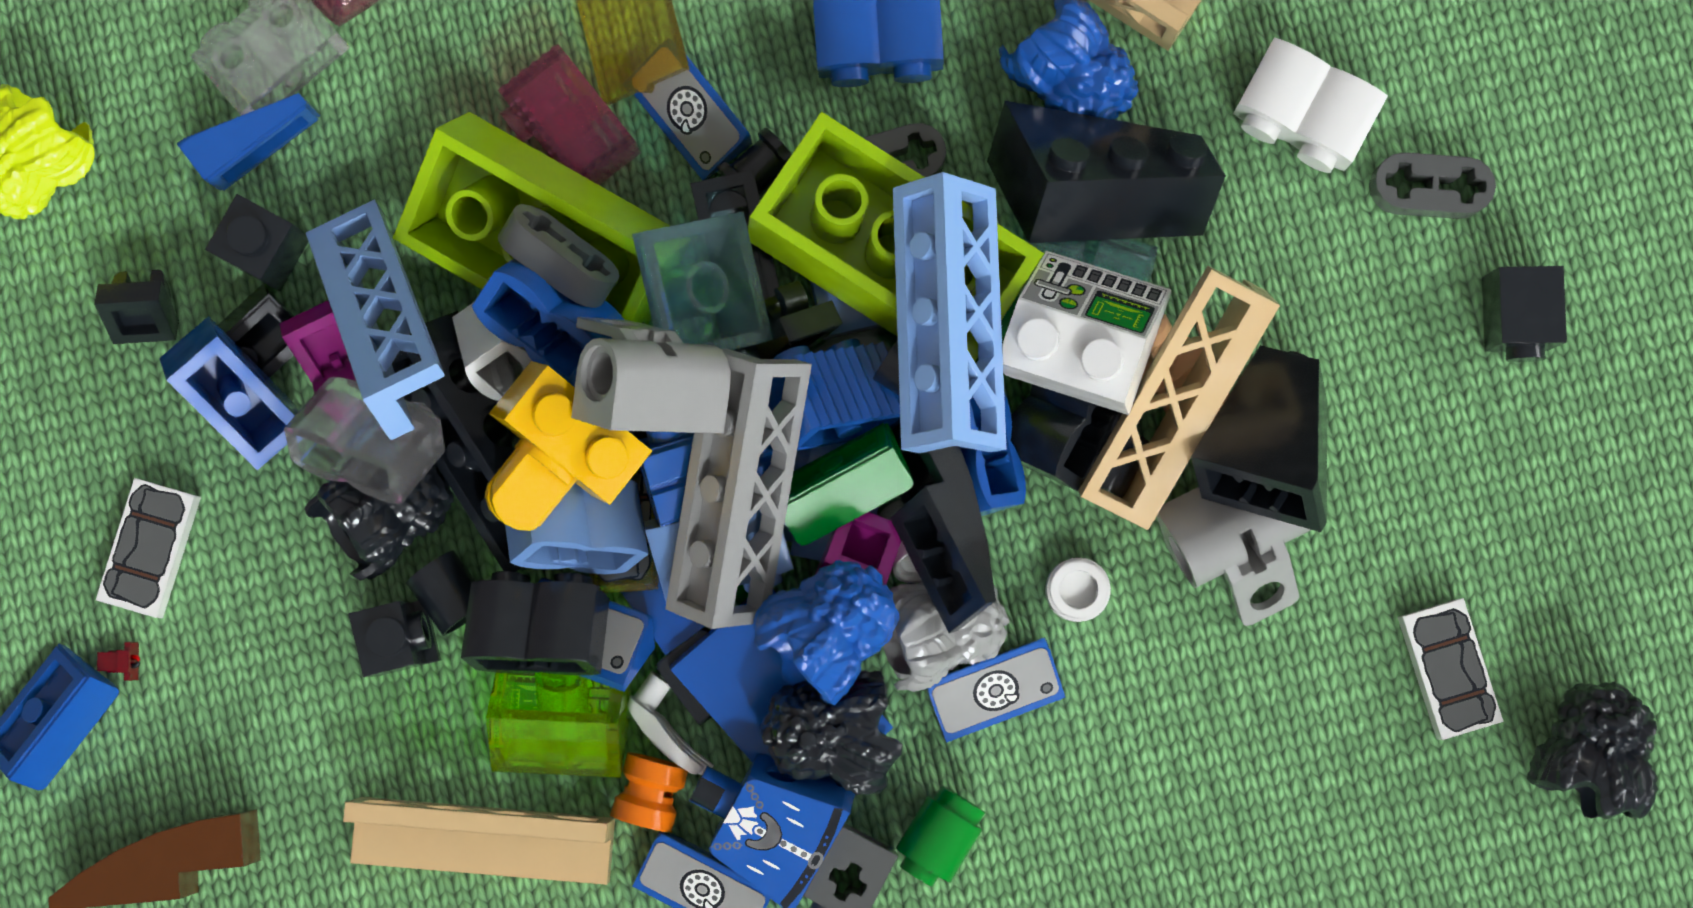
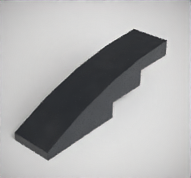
(946, 534)

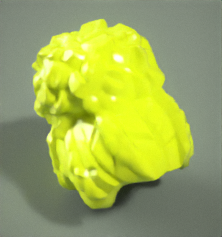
(37, 153)

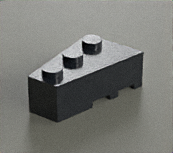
(1101, 176)

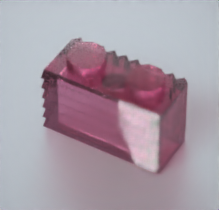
(567, 117)

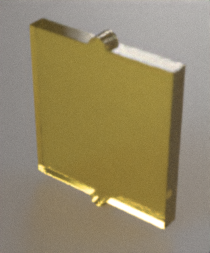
(632, 45)

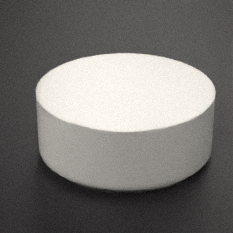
(1077, 589)

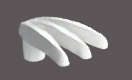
(658, 729)

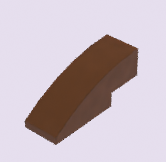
(164, 863)

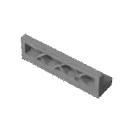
(727, 492)

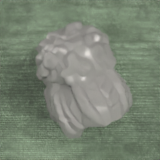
(923, 648)

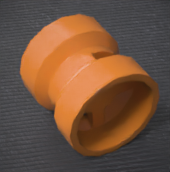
(649, 793)

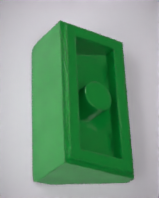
(846, 484)

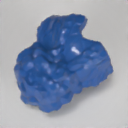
(1073, 64)
(828, 626)

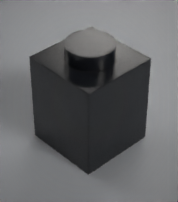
(258, 242)
(1524, 311)

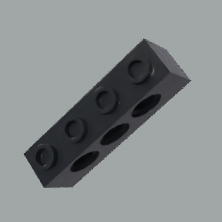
(472, 438)

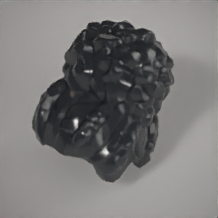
(377, 530)
(831, 740)
(1600, 751)

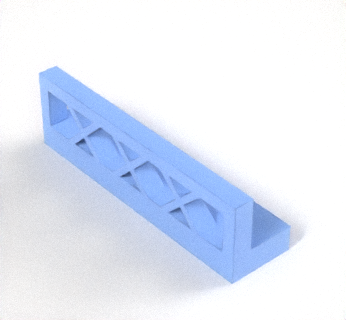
(358, 309)
(939, 311)

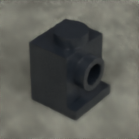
(393, 638)

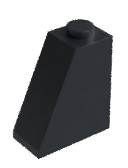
(1270, 442)

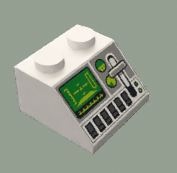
(1084, 331)

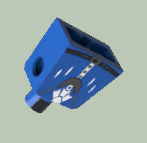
(773, 825)

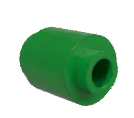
(940, 836)

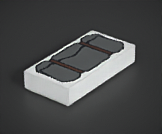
(148, 548)
(1450, 669)

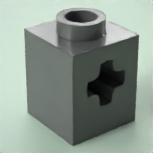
(873, 868)

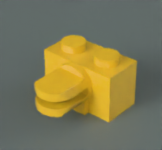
(554, 451)

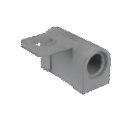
(649, 380)
(1235, 543)

